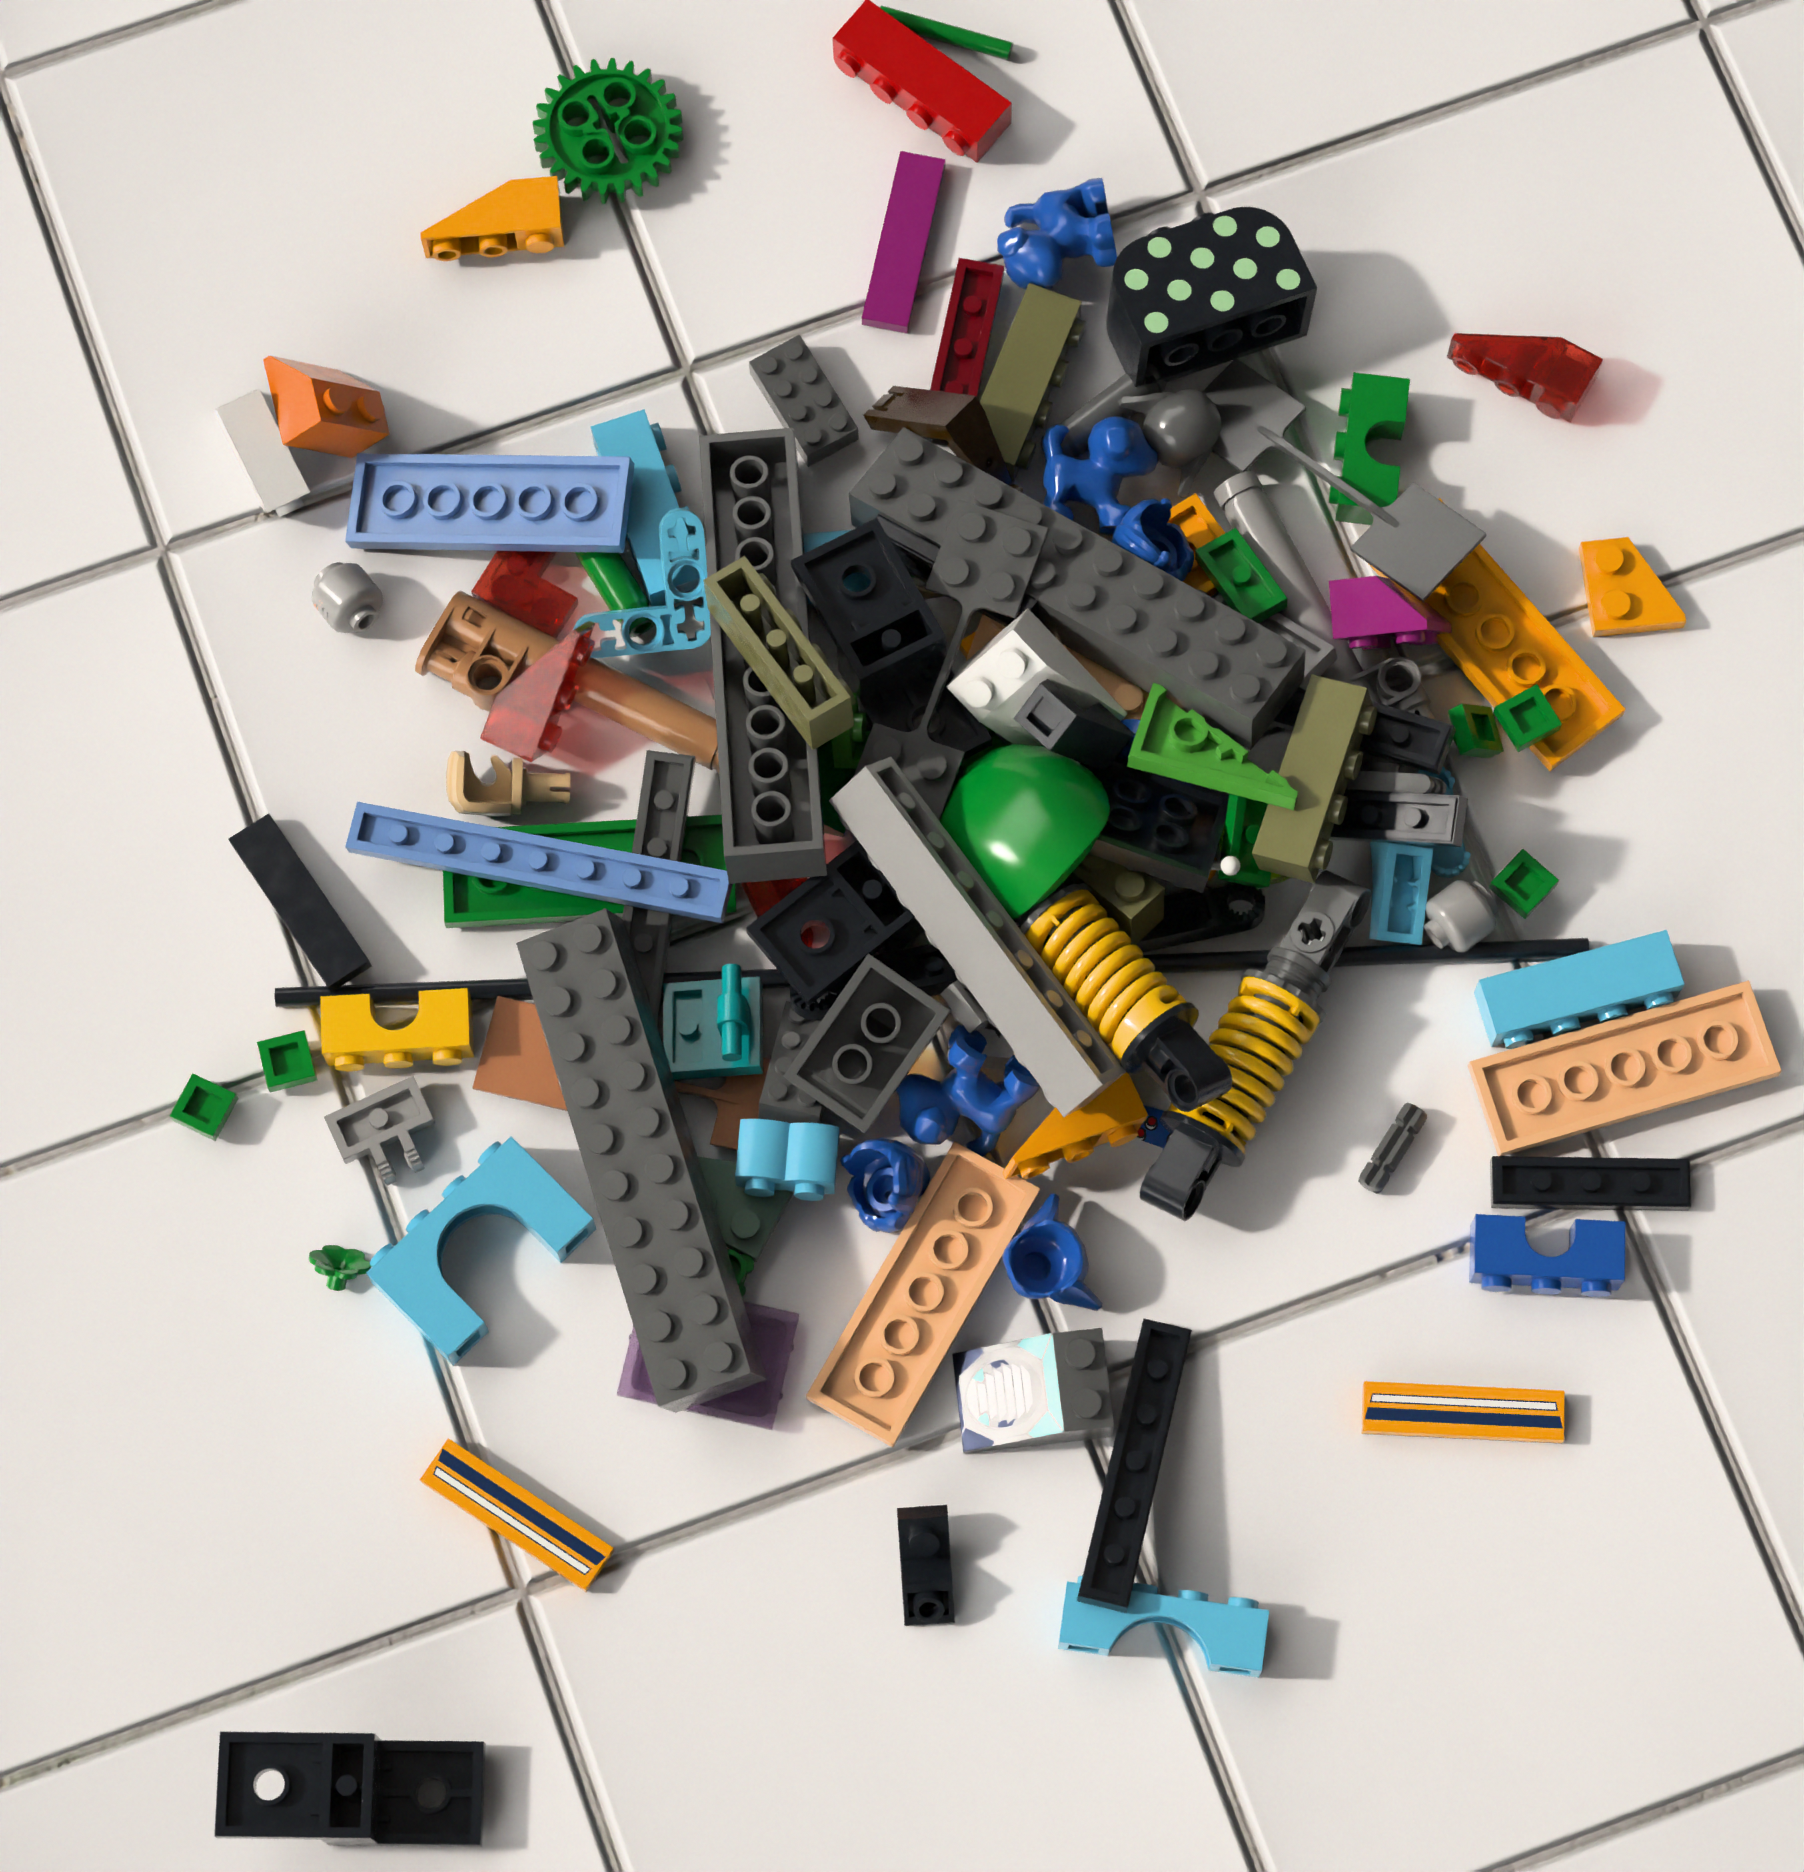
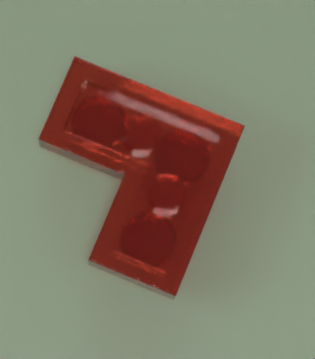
(516, 588)

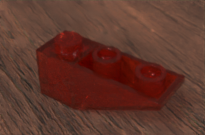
(1537, 368)
(529, 708)

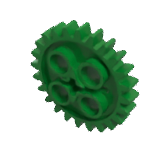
(646, 114)

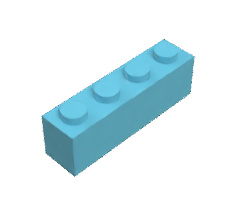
(650, 500)
(1579, 989)

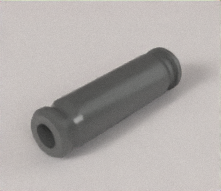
(1102, 407)

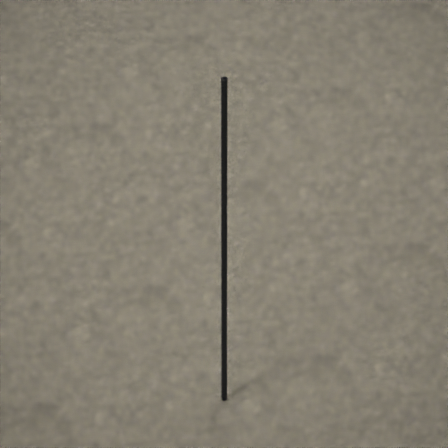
(1163, 963)

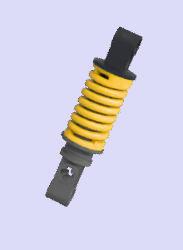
(1123, 996)
(1257, 1041)

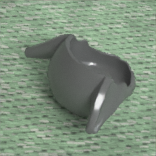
(1179, 428)

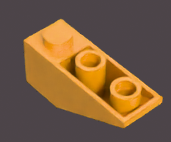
(509, 218)
(1108, 1118)

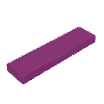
(903, 242)

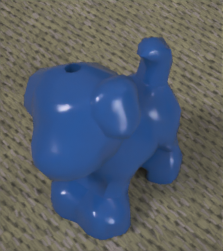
(1070, 226)
(1115, 451)
(933, 1107)

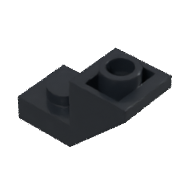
(1066, 729)
(925, 1565)

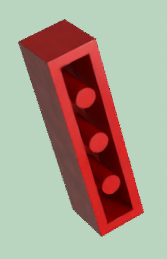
(921, 81)

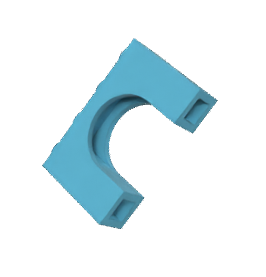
(503, 1185)

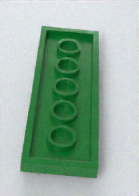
(488, 902)

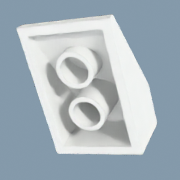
(1012, 666)

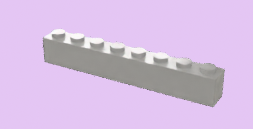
(976, 936)

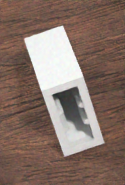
(261, 453)

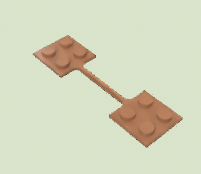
(521, 1068)

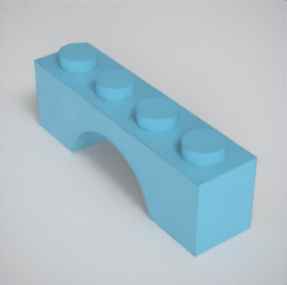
(1228, 1634)

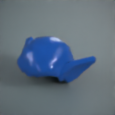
(1049, 1260)

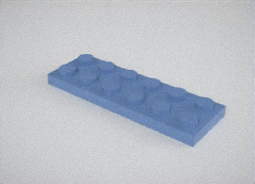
(490, 502)

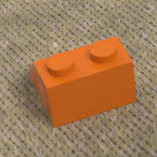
(324, 408)

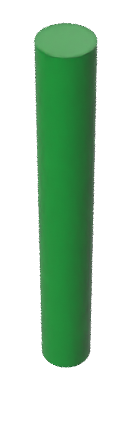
(953, 34)

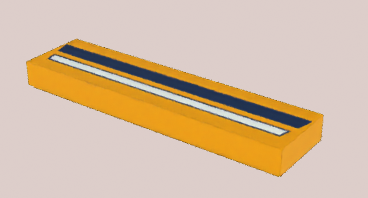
(1463, 1412)
(517, 1515)

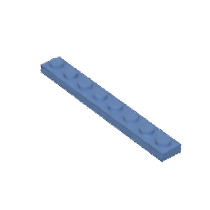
(539, 862)

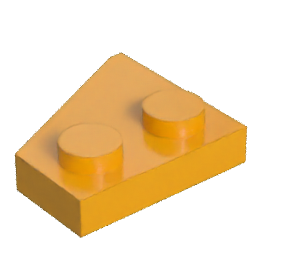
(1624, 590)

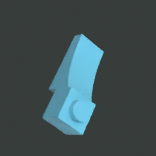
(1399, 891)

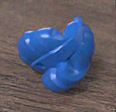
(1151, 538)
(880, 1169)

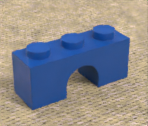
(1504, 1257)

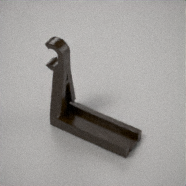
(945, 417)

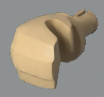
(506, 792)

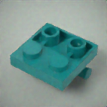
(714, 1026)

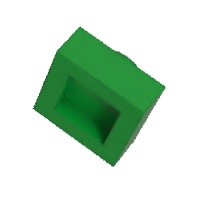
(1527, 718)
(1475, 731)
(1523, 883)
(287, 1061)
(204, 1107)

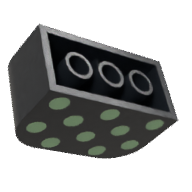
(1207, 293)

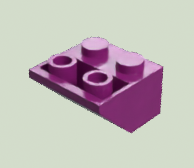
(1377, 610)

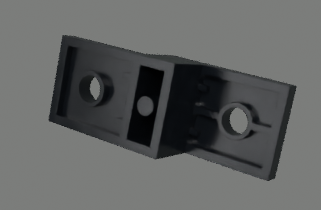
(885, 636)
(855, 909)
(350, 1789)

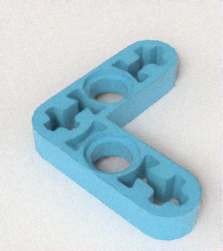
(666, 616)

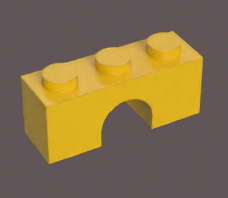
(438, 1032)

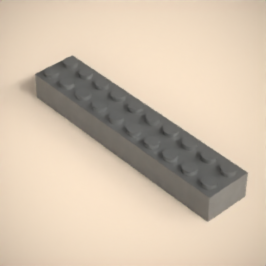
(1102, 595)
(764, 762)
(641, 1162)

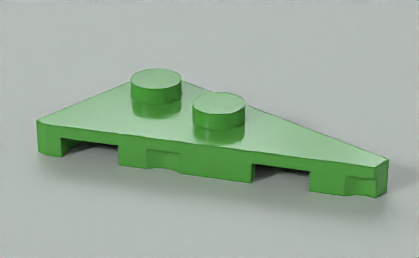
(1192, 751)

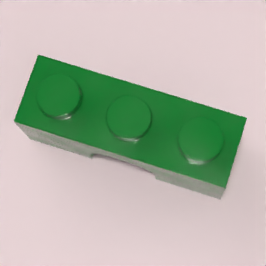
(1373, 411)

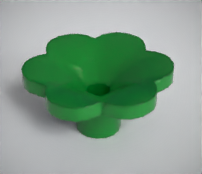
(339, 1265)

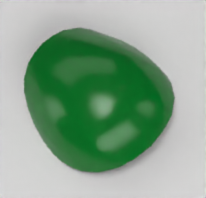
(1025, 821)

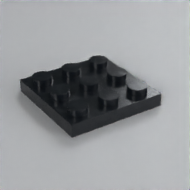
(1160, 825)

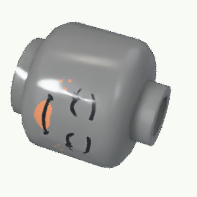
(347, 597)

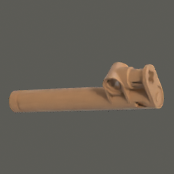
(484, 642)

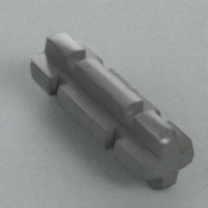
(1392, 1148)

